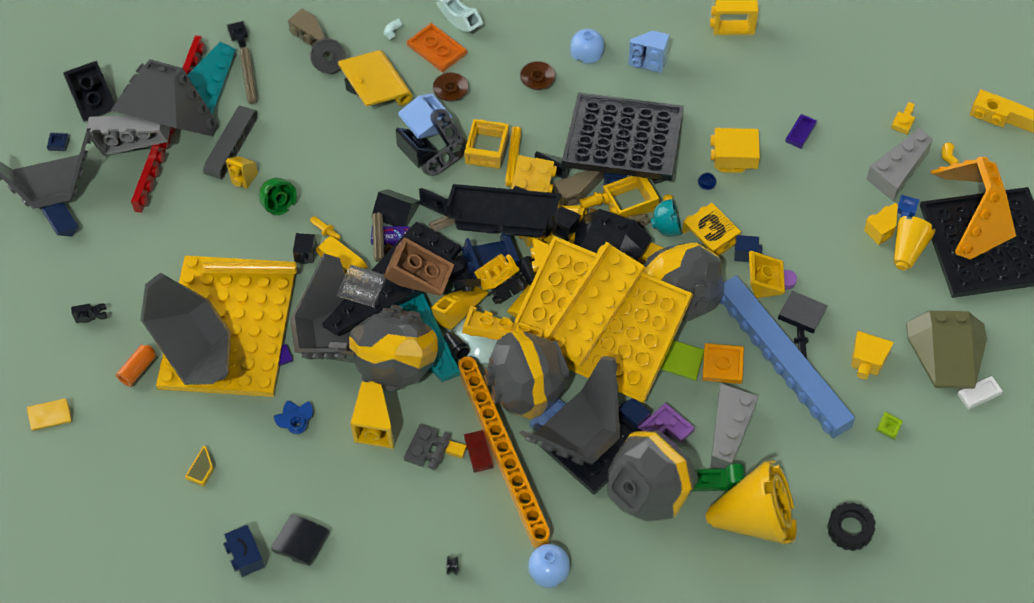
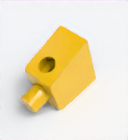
(869, 354)

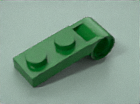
(719, 478)

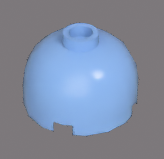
(587, 46)
(549, 565)

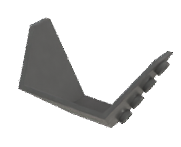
(166, 97)
(47, 181)
(314, 308)
(186, 331)
(587, 422)

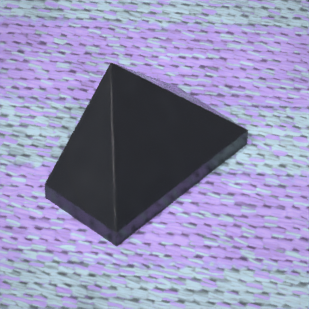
(560, 171)
(433, 201)

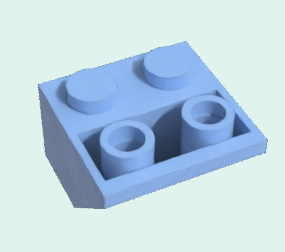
(649, 51)
(417, 115)

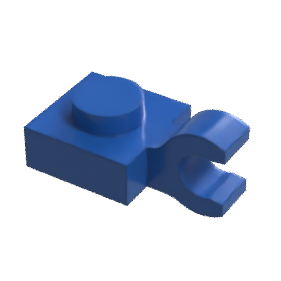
(907, 206)

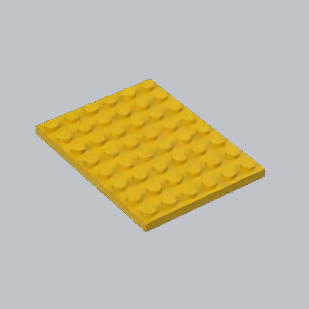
(257, 316)
(636, 335)

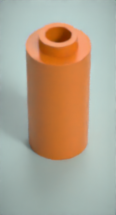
(136, 365)

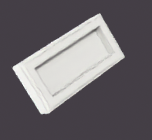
(984, 391)

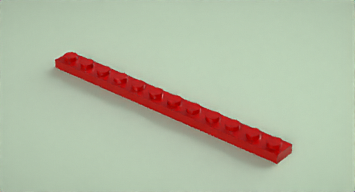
(156, 154)

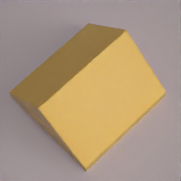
(766, 275)

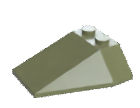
(948, 347)

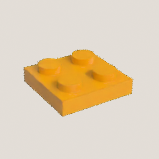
(723, 363)

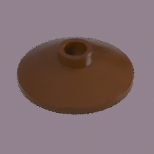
(537, 75)
(450, 86)

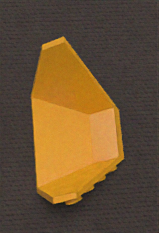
(992, 219)

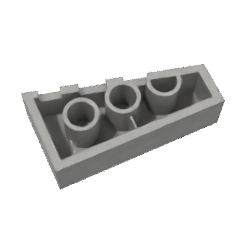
(125, 133)
(899, 164)
(733, 418)

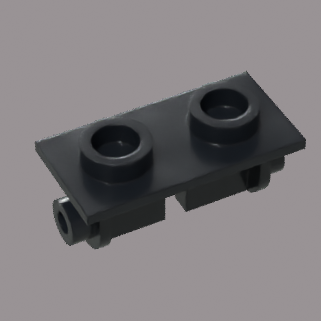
(513, 283)

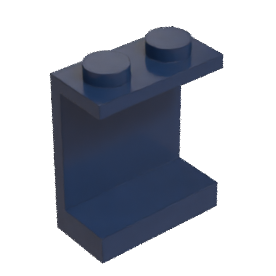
(482, 254)

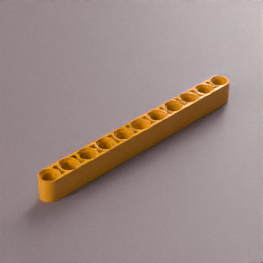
(505, 458)

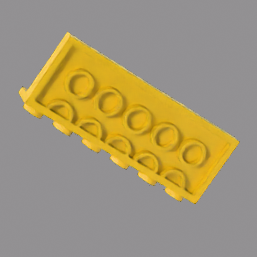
(594, 303)

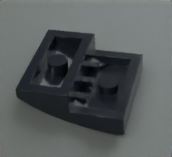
(300, 540)

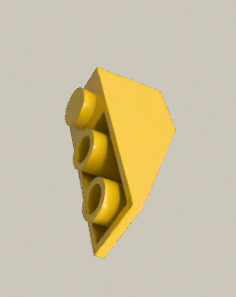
(455, 306)

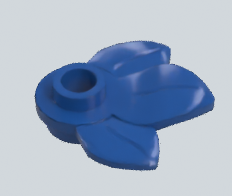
(294, 415)

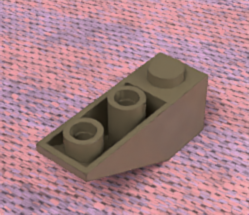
(306, 28)
(577, 186)

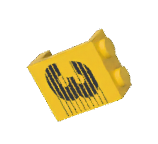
(712, 229)

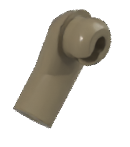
(640, 218)

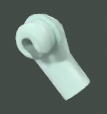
(389, 29)

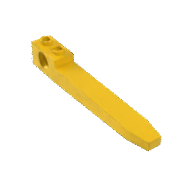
(1002, 111)

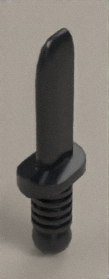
(801, 340)

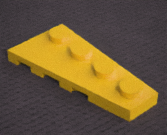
(493, 328)

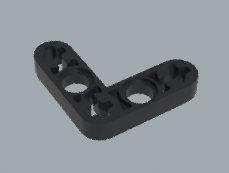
(451, 143)

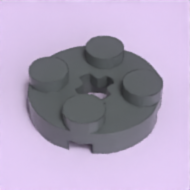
(318, 51)

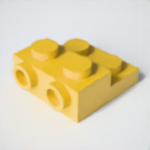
(534, 174)

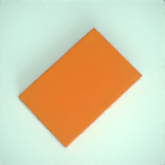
(436, 47)

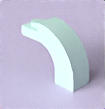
(460, 15)

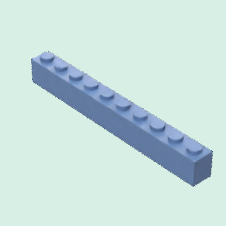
(786, 358)

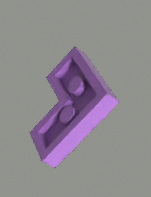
(668, 421)

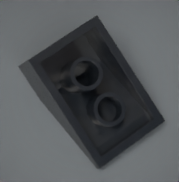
(89, 90)

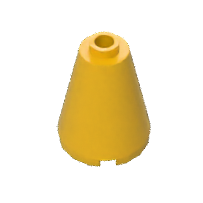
(911, 241)

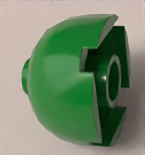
(277, 196)

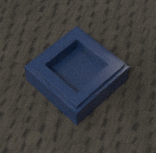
(57, 141)

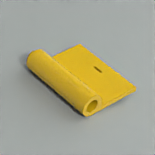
(375, 79)

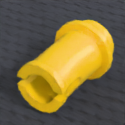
(592, 200)

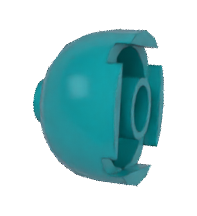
(666, 219)

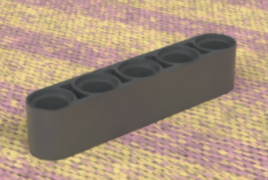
(230, 141)

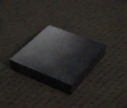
(802, 312)

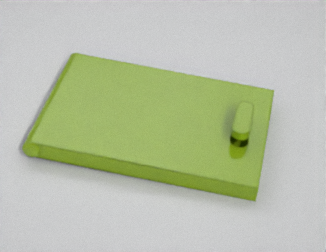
(683, 360)

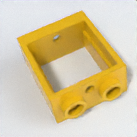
(734, 27)
(485, 157)
(628, 184)

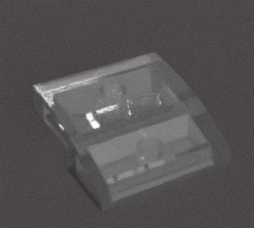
(361, 285)

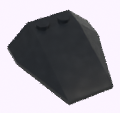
(622, 233)

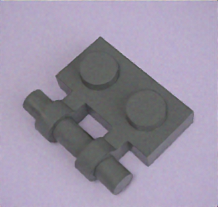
(421, 445)

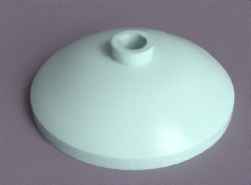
(479, 347)

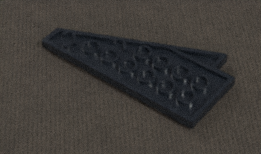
(352, 313)

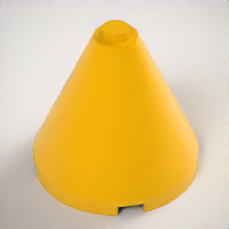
(757, 506)

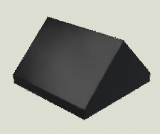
(415, 149)
(395, 207)

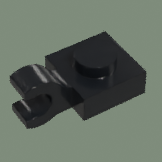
(238, 32)
(465, 285)
(86, 312)

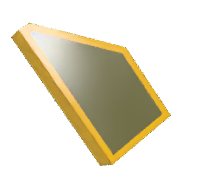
(201, 468)

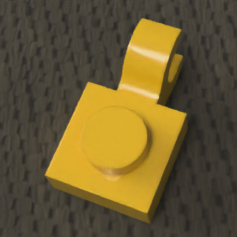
(904, 121)

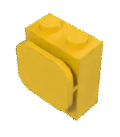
(735, 149)

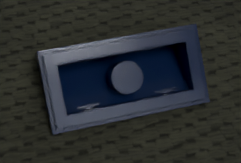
(60, 219)

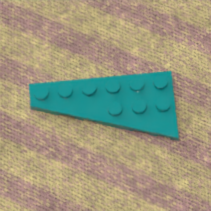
(211, 73)
(444, 364)

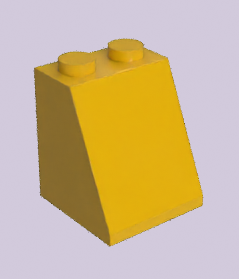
(370, 417)

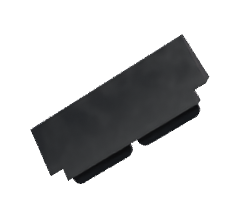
(503, 210)

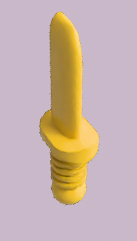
(326, 229)

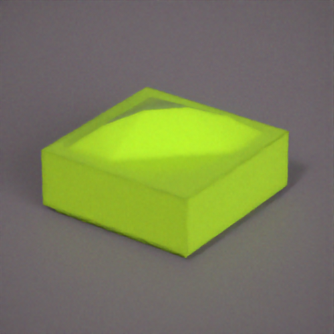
(889, 425)

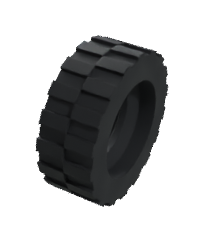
(847, 541)

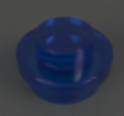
(707, 181)

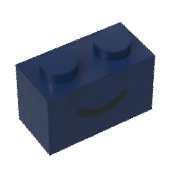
(244, 551)

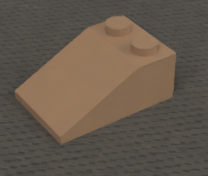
(418, 268)

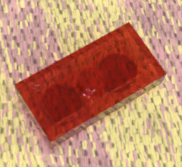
(478, 451)

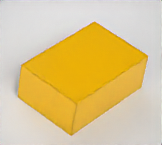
(456, 449)

